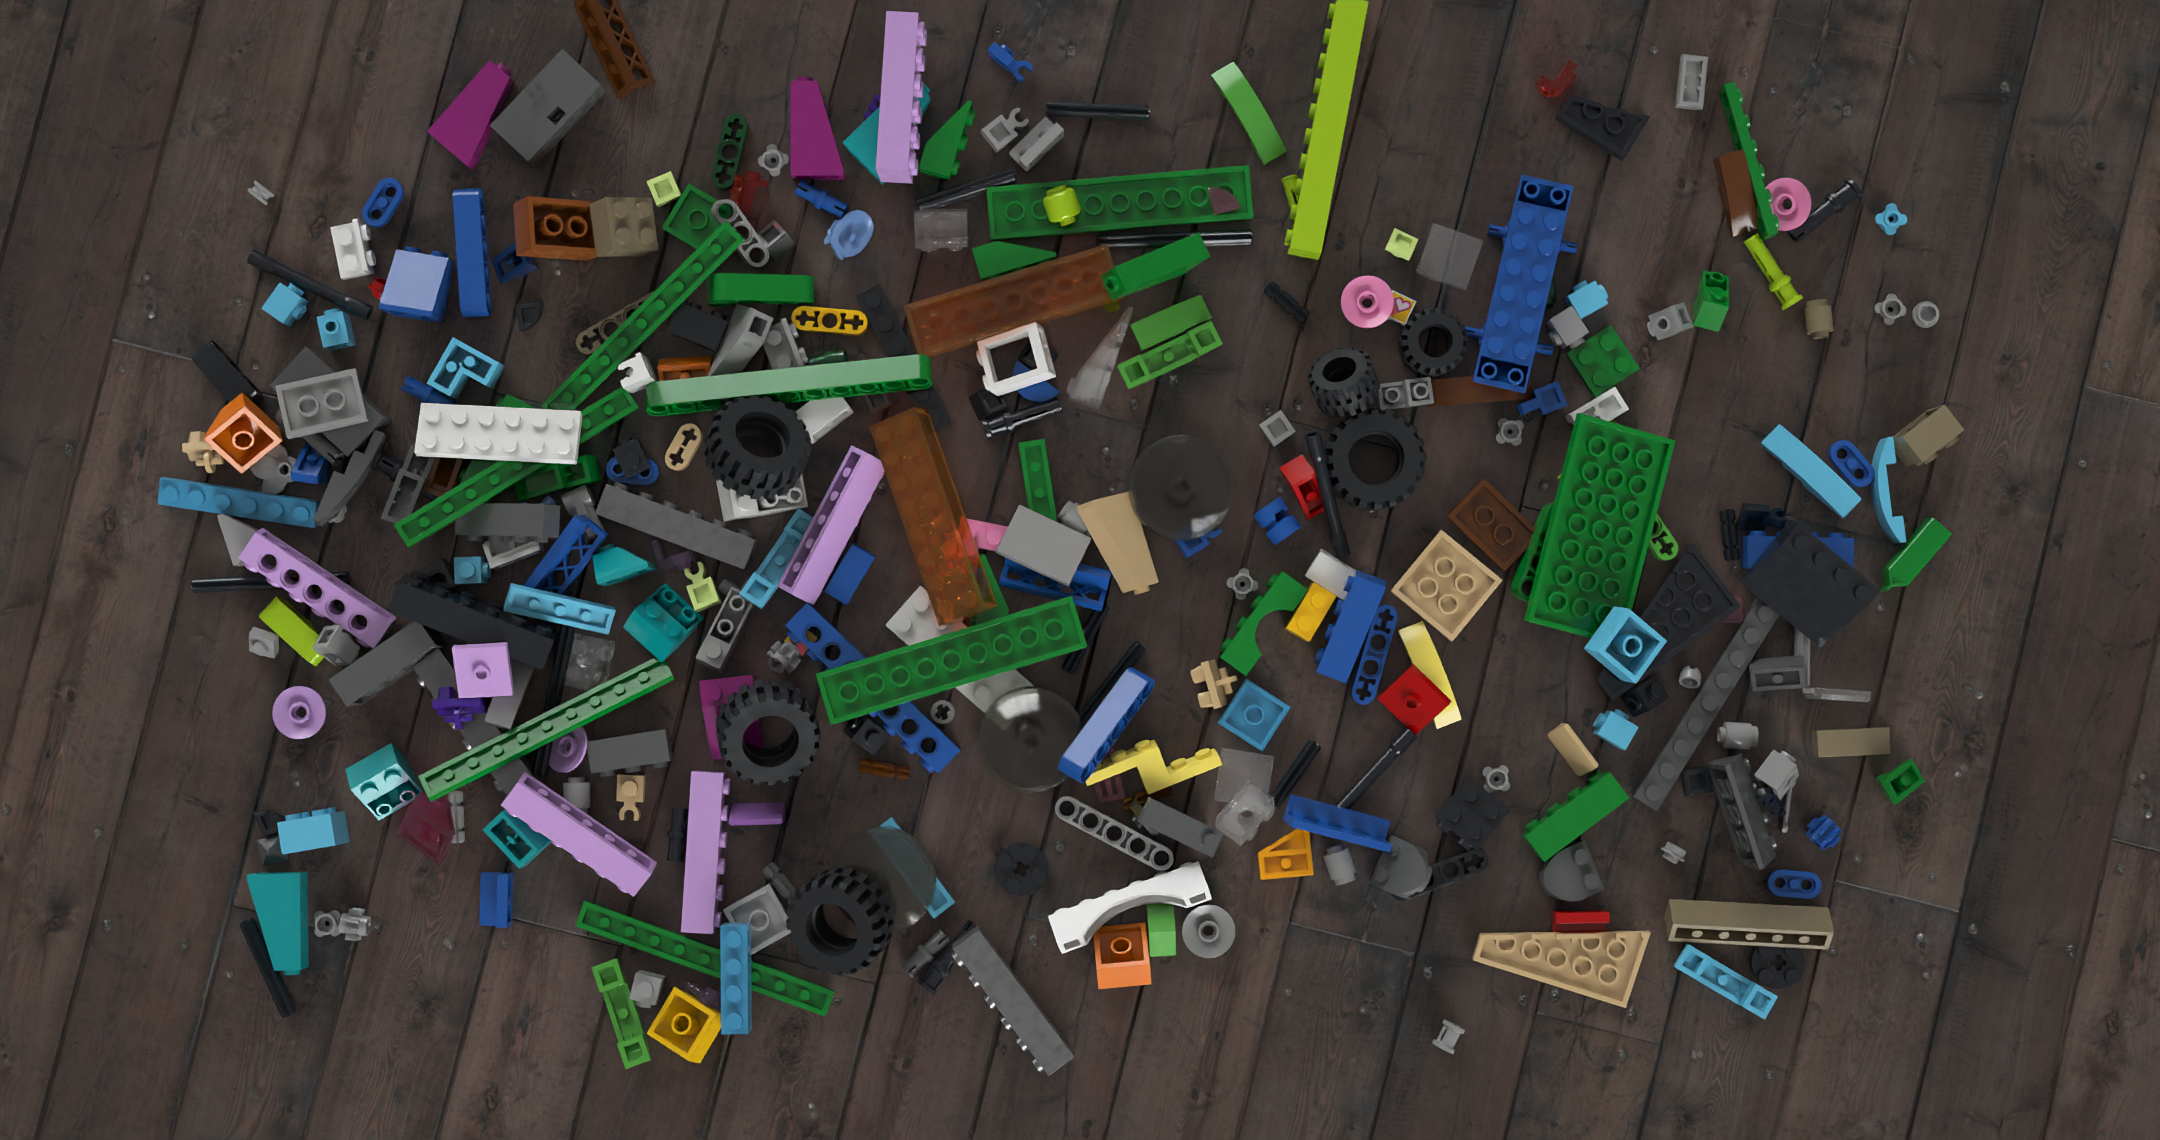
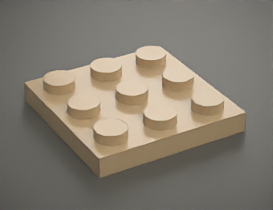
(1446, 585)

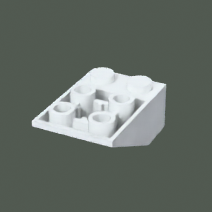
(738, 507)

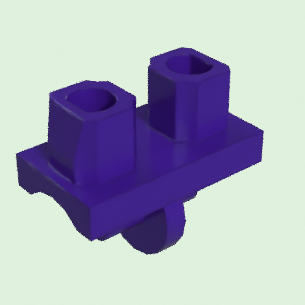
(457, 709)

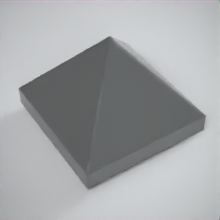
(271, 850)

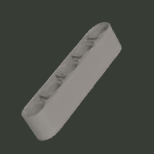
(1123, 843)

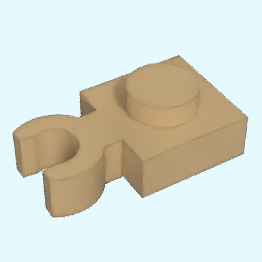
(630, 791)

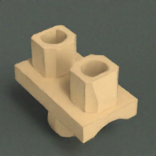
(201, 452)
(1217, 683)

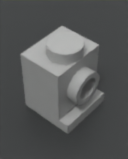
(1677, 321)
(336, 646)

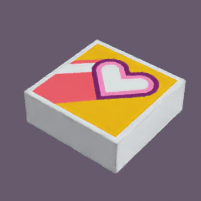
(1402, 308)

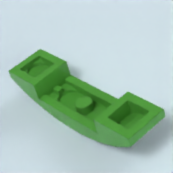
(1249, 112)
(1169, 355)
(623, 1013)

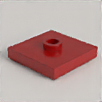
(1414, 699)

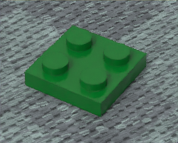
(692, 217)
(1602, 361)

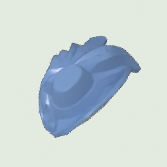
(850, 234)

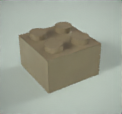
(623, 226)
(1926, 435)

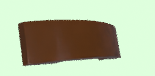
(1464, 391)

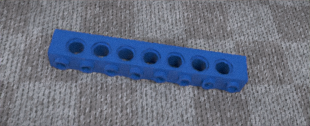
(945, 748)

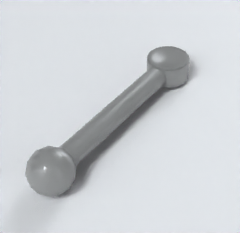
(1784, 825)

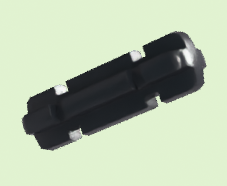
(1286, 302)
(1729, 535)
(1770, 801)

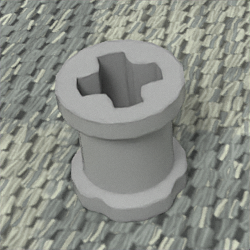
(1448, 1036)

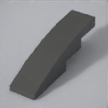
(344, 486)
(407, 487)

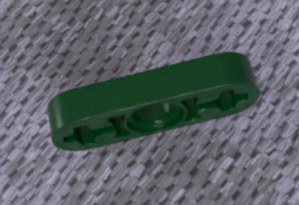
(740, 135)

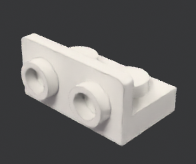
(353, 249)

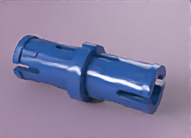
(821, 199)
(425, 393)

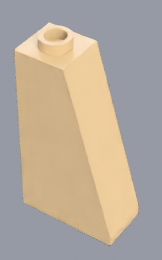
(1120, 541)

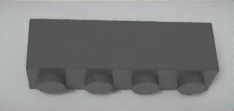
(510, 521)

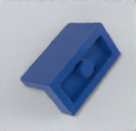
(496, 899)

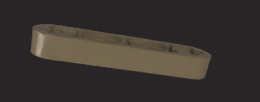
(617, 318)

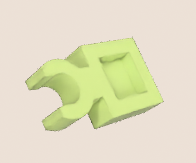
(703, 590)

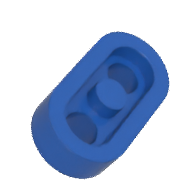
(382, 202)
(1852, 460)
(651, 479)
(1792, 883)

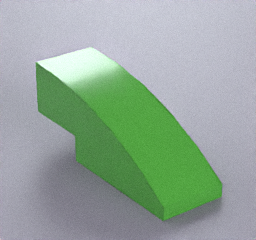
(1170, 322)

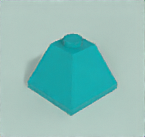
(618, 564)

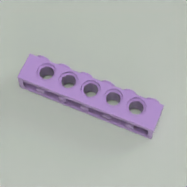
(310, 573)

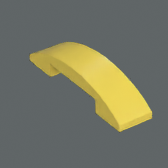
(1425, 657)

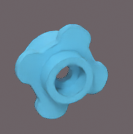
(1882, 219)

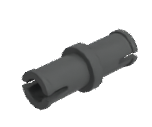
(926, 953)

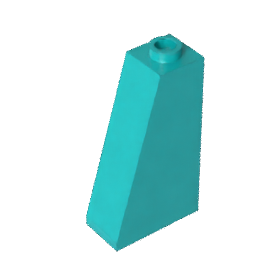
(863, 141)
(283, 917)

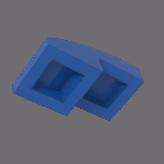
(850, 573)

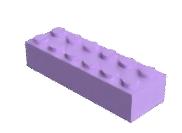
(899, 97)

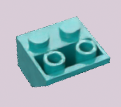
(663, 622)
(384, 781)
(516, 838)

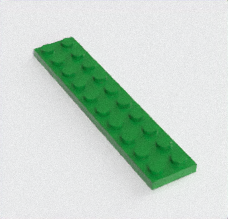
(1120, 203)
(951, 660)

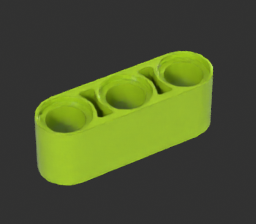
(292, 628)

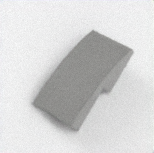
(1405, 394)

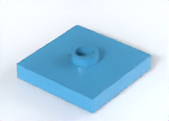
(1254, 714)

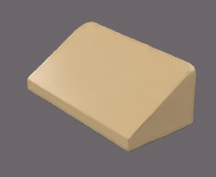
(1572, 749)

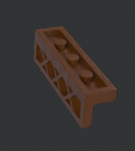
(608, 42)

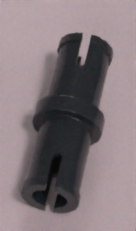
(677, 834)

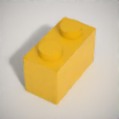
(1310, 612)

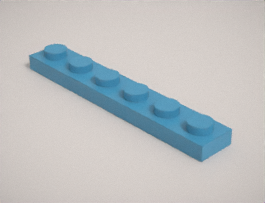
(237, 502)

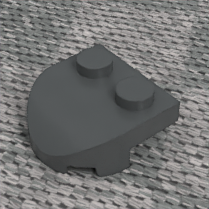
(1402, 869)
(1571, 874)

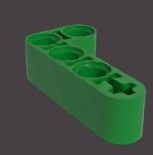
(731, 288)
(1525, 570)

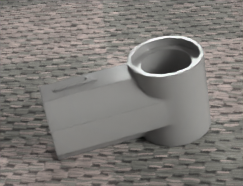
(581, 502)

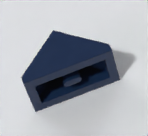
(510, 267)

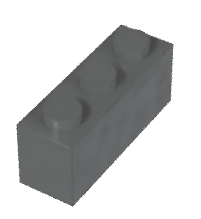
(630, 752)

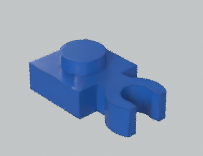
(1191, 547)

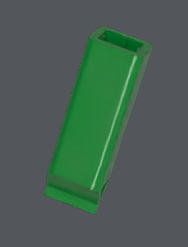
(1914, 554)

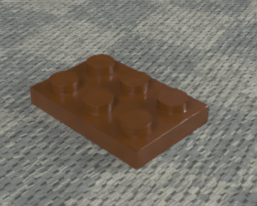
(1492, 525)

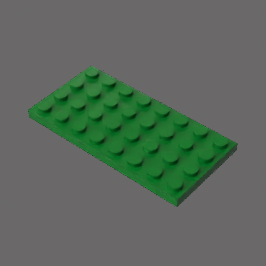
(1598, 525)

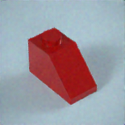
(1303, 486)

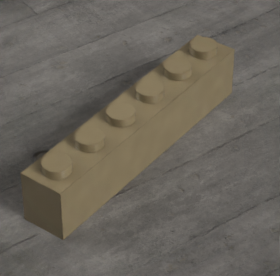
(1748, 924)

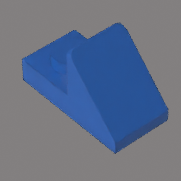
(310, 466)

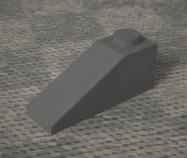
(1180, 827)

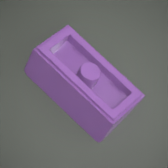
(757, 813)

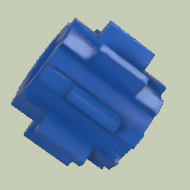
(1823, 832)

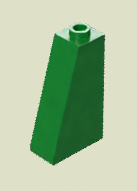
(1155, 267)

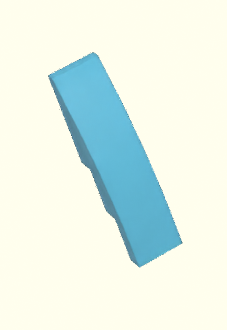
(1811, 471)

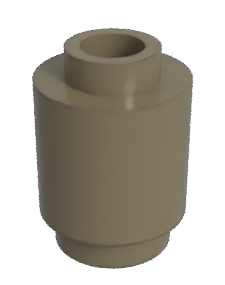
(1818, 318)

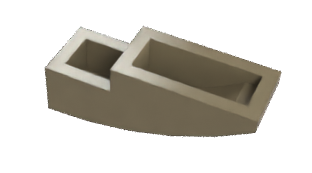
(1850, 742)

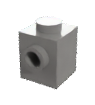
(1567, 329)
(647, 988)

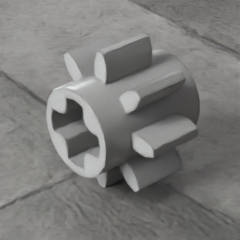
(783, 657)
(355, 924)

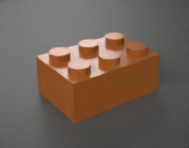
(554, 228)

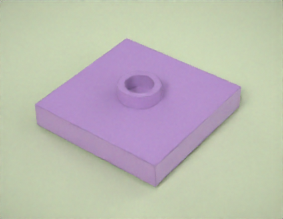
(483, 670)

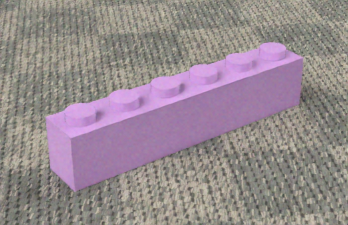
(832, 525)
(579, 834)
(704, 852)

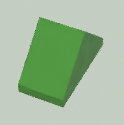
(1161, 929)

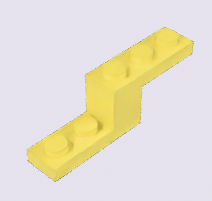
(1152, 768)

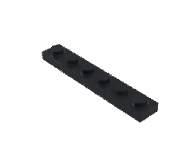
(897, 344)

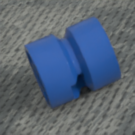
(1276, 530)

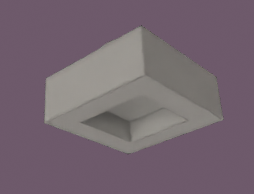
(1277, 428)
(263, 642)

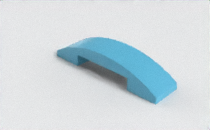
(1880, 494)
(765, 580)
(1725, 981)

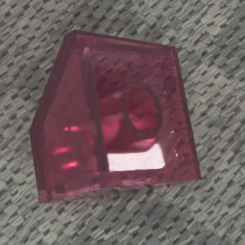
(428, 826)

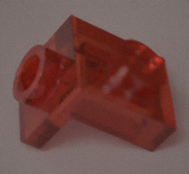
(1564, 79)
(744, 187)

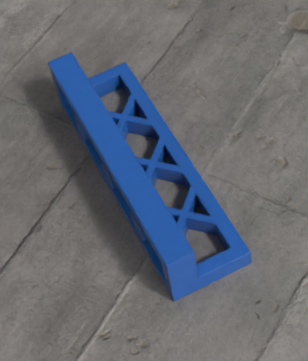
(559, 553)
(1084, 580)
(1337, 822)

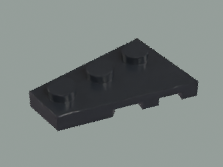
(1605, 127)

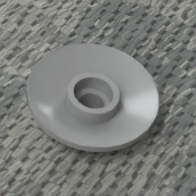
(1208, 945)

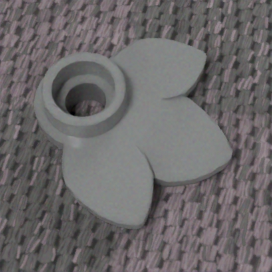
(272, 470)

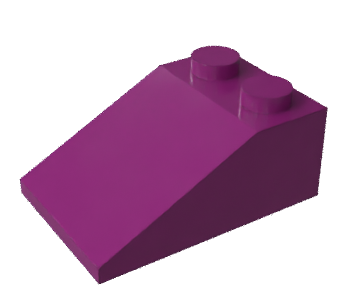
(713, 694)

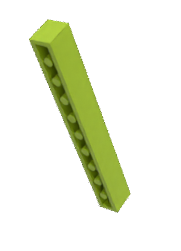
(1327, 128)

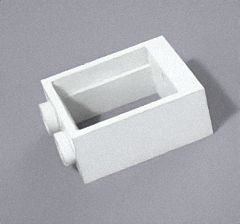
(1045, 367)

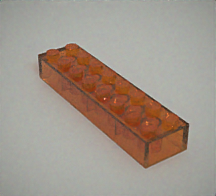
(1010, 301)
(933, 516)

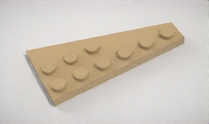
(1582, 962)

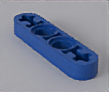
(1370, 653)

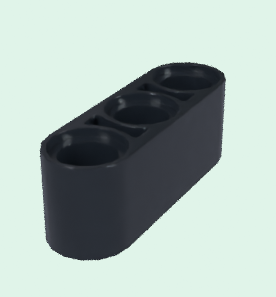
(224, 373)

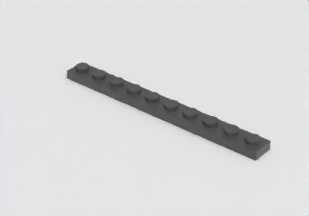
(1706, 704)

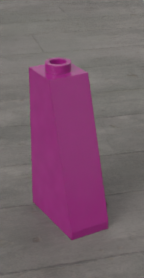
(467, 121)
(812, 138)

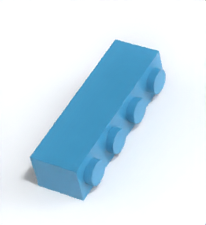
(736, 978)

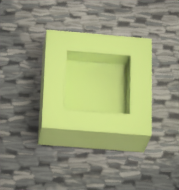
(664, 189)
(1401, 244)

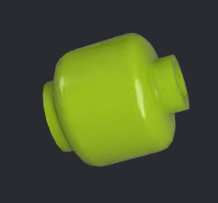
(1061, 205)

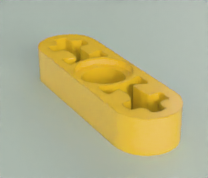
(850, 316)

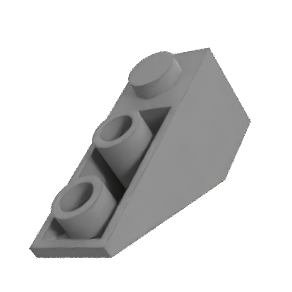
(741, 340)
(724, 631)

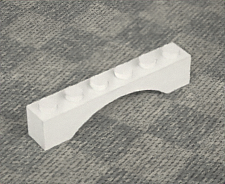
(1180, 887)

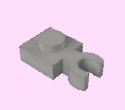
(1002, 131)

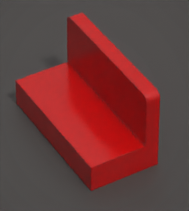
(1579, 920)

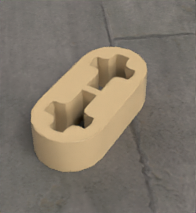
(689, 450)

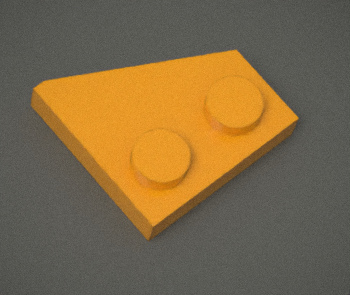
(1287, 857)

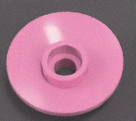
(1794, 190)
(1367, 288)

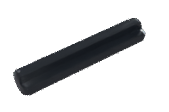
(1089, 631)
(1295, 773)

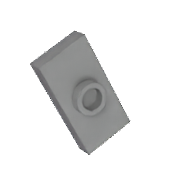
(1691, 82)

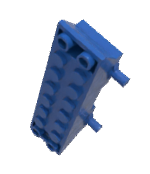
(1522, 284)

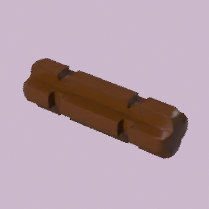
(883, 769)
(1142, 797)

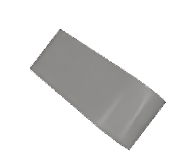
(752, 239)

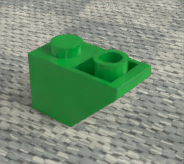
(1711, 301)

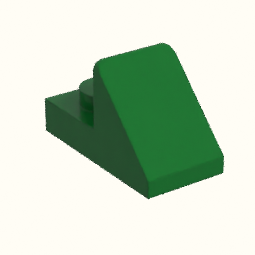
(1900, 781)

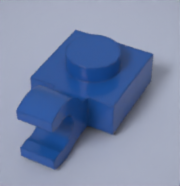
(1004, 58)
(1545, 400)

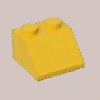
(686, 1026)

